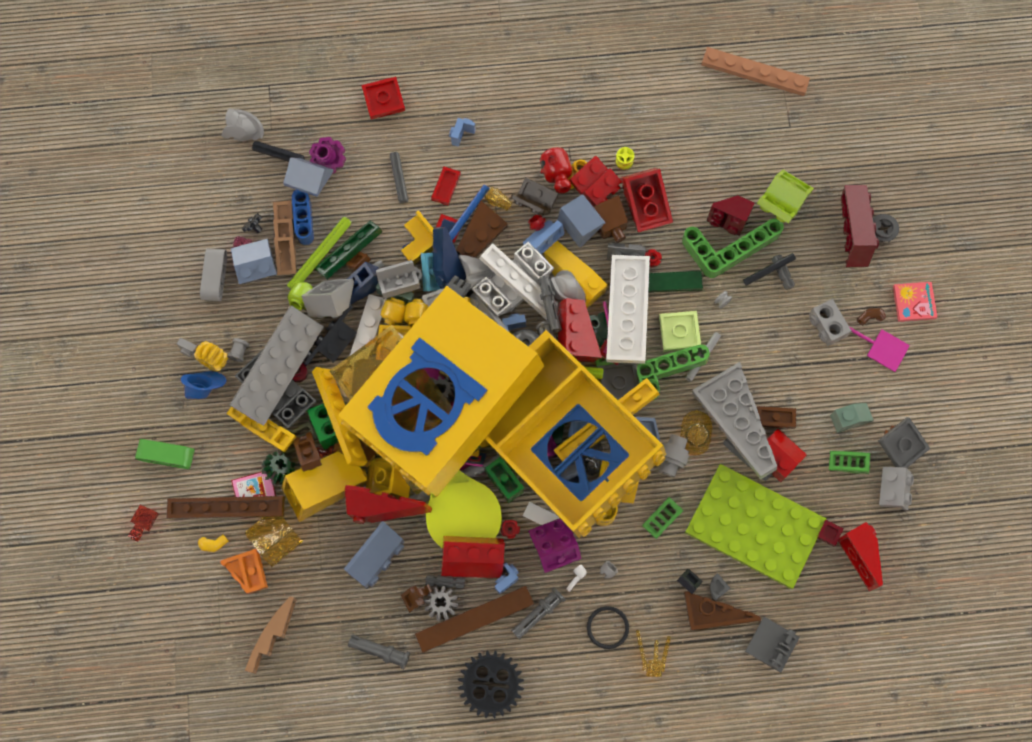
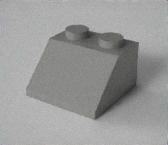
(328, 298)

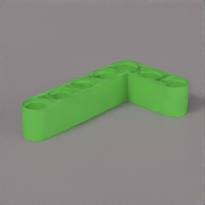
(732, 250)

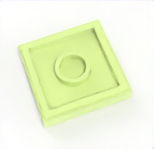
(679, 330)

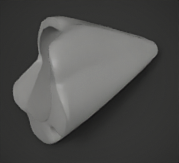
(475, 270)

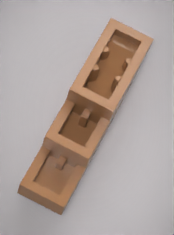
(284, 238)
(275, 628)

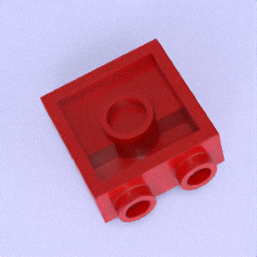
(595, 181)

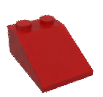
(647, 199)
(863, 552)

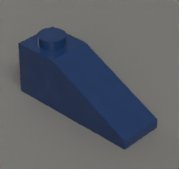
(445, 258)
(364, 281)

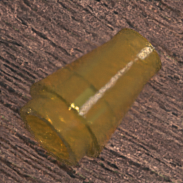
(498, 198)

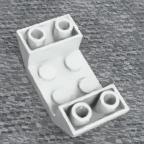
(502, 297)

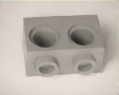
(834, 321)

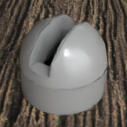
(608, 569)

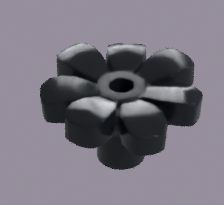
(253, 224)

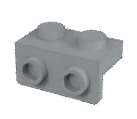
(397, 279)
(896, 487)

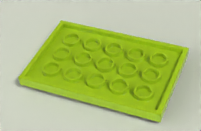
(755, 526)

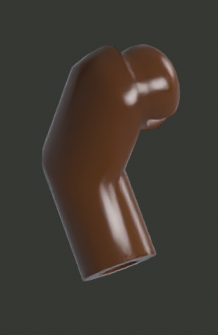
(877, 313)

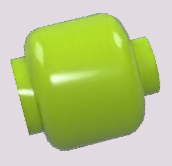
(295, 295)

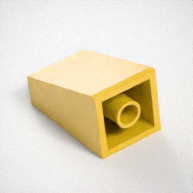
(321, 487)

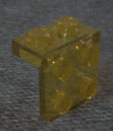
(273, 538)

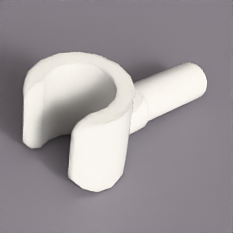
(581, 572)

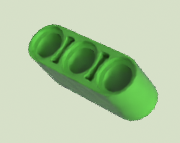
(164, 454)

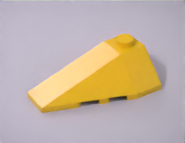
(563, 259)

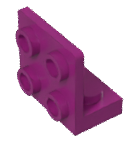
(555, 545)

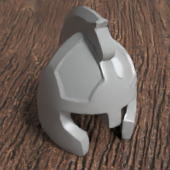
(242, 126)

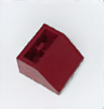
(730, 214)

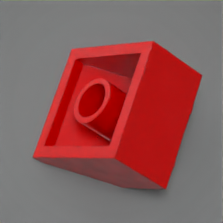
(786, 454)

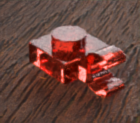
(142, 519)

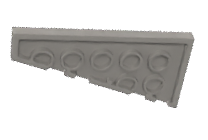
(735, 413)

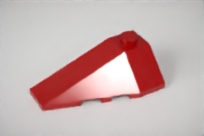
(369, 507)

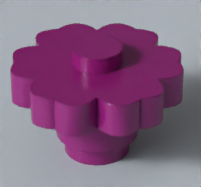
(328, 153)

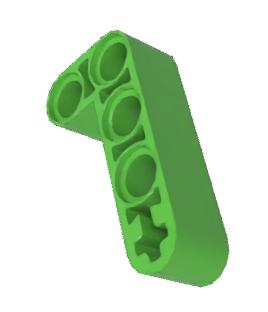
(674, 366)

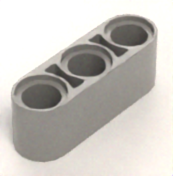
(213, 274)

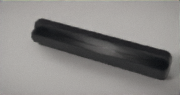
(275, 151)

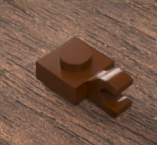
(414, 597)

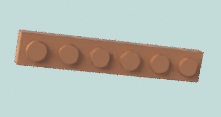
(755, 71)

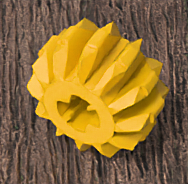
(211, 356)

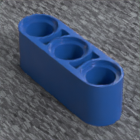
(305, 224)

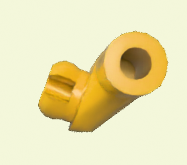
(212, 545)

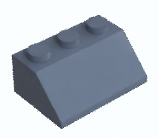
(375, 555)

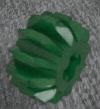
(275, 461)

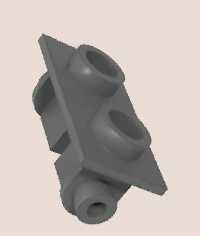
(620, 249)

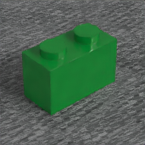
(504, 479)

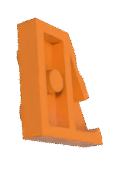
(247, 570)

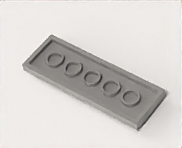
(276, 365)

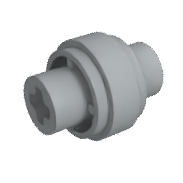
(675, 456)

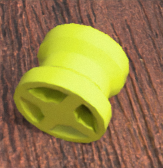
(628, 156)

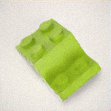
(785, 196)

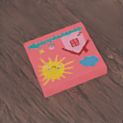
(914, 301)

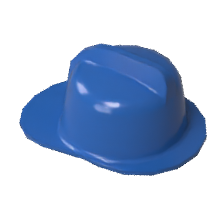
(201, 384)

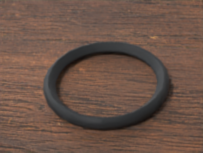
(625, 622)

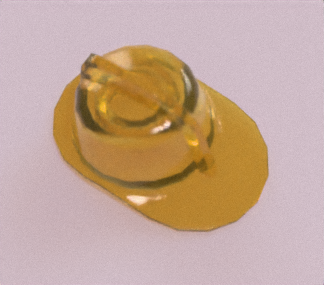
(697, 429)

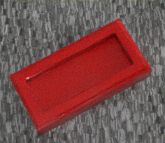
(445, 186)

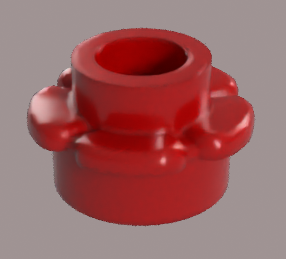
(536, 222)
(657, 257)
(515, 528)

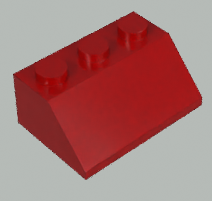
(472, 557)

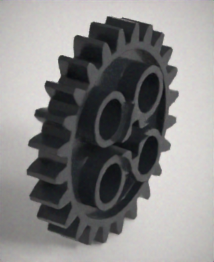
(494, 665)

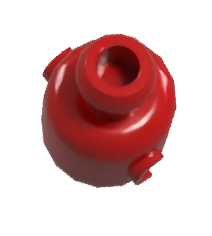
(556, 168)

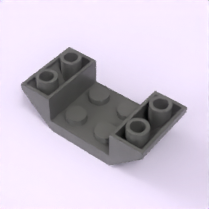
(292, 404)

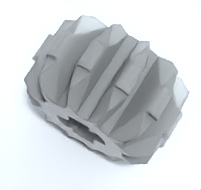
(441, 610)

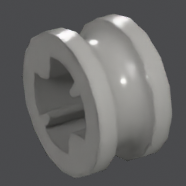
(723, 299)

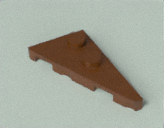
(706, 613)

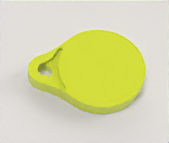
(463, 510)

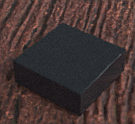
(689, 581)

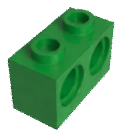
(322, 426)

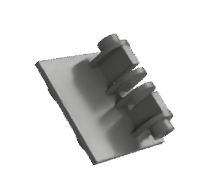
(772, 644)

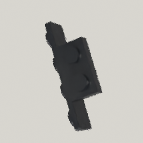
(334, 341)

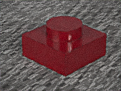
(830, 533)

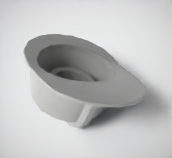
(566, 286)

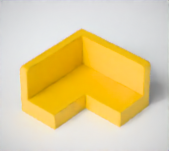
(423, 235)

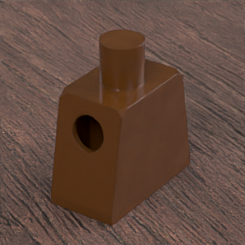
(614, 217)

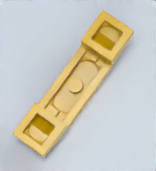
(270, 432)

